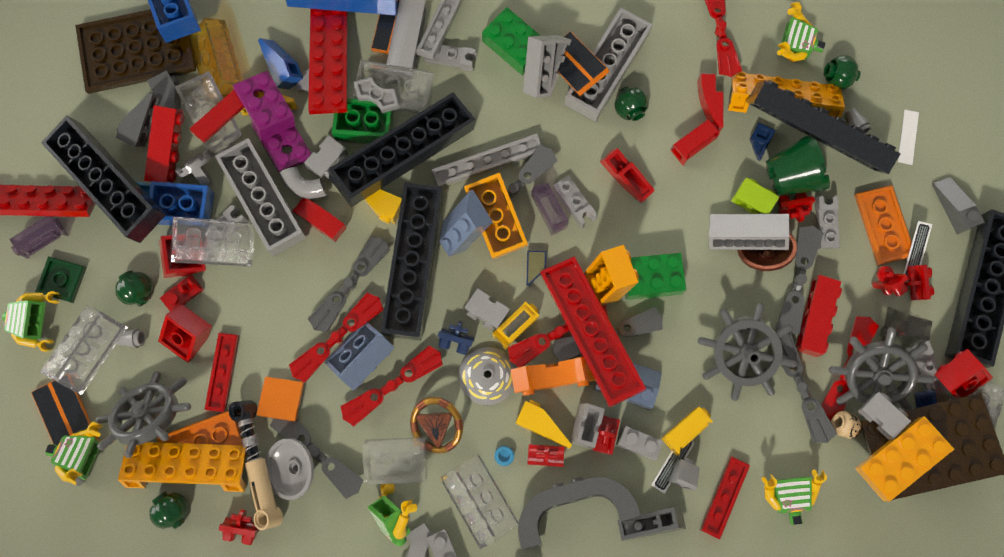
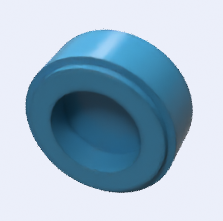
(504, 455)

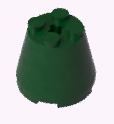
(798, 168)

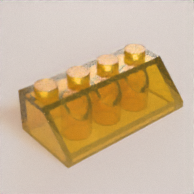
(216, 54)

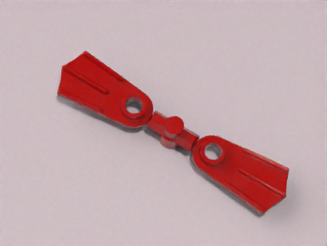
(726, 55)
(864, 330)
(530, 348)
(310, 361)
(362, 405)

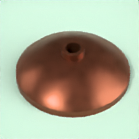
(769, 259)

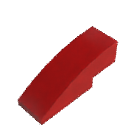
(710, 99)
(627, 175)
(319, 219)

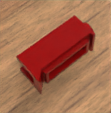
(695, 141)

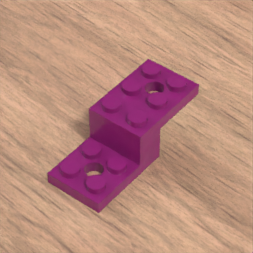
(272, 121)

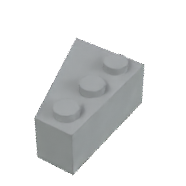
(542, 64)

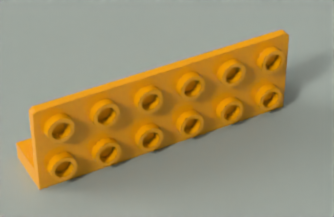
(820, 94)
(184, 464)

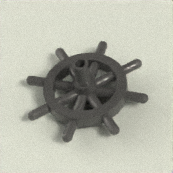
(747, 352)
(881, 373)
(142, 414)

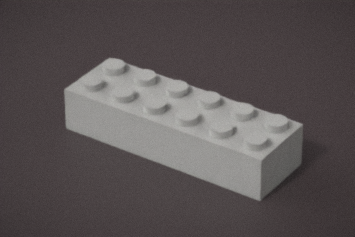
(617, 52)
(260, 197)

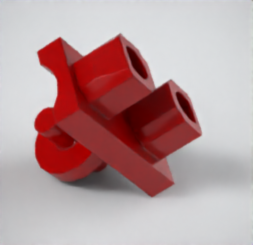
(796, 208)
(890, 282)
(919, 282)
(607, 435)
(545, 455)
(240, 525)

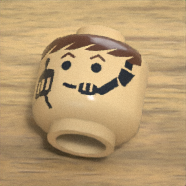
(847, 424)

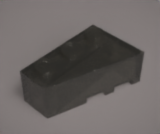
(909, 327)

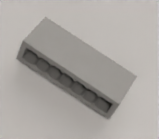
(407, 33)
(749, 232)

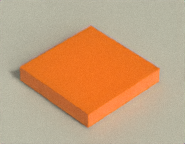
(280, 399)

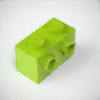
(754, 197)

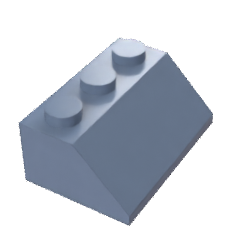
(464, 225)
(359, 355)
(651, 380)

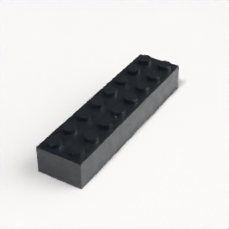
(824, 128)
(401, 149)
(103, 179)
(412, 261)
(980, 307)

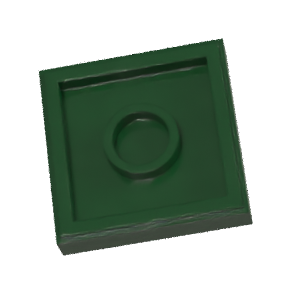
(61, 278)

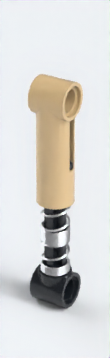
(267, 513)

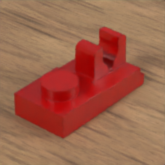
(181, 293)

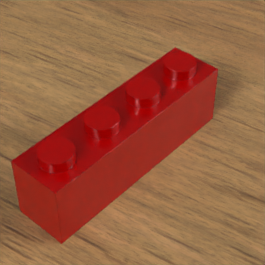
(164, 144)
(818, 315)

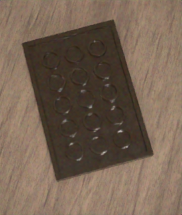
(129, 52)
(967, 429)

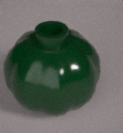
(843, 71)
(631, 102)
(133, 288)
(168, 510)

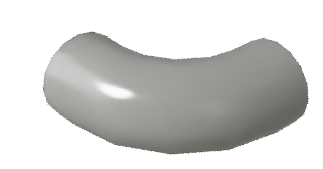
(301, 186)

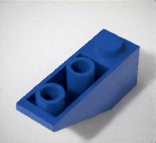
(281, 65)

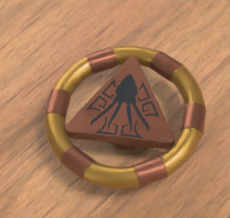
(437, 424)

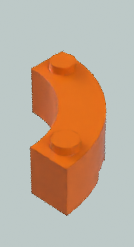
(543, 376)

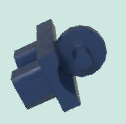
(447, 336)

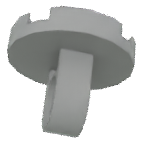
(195, 166)

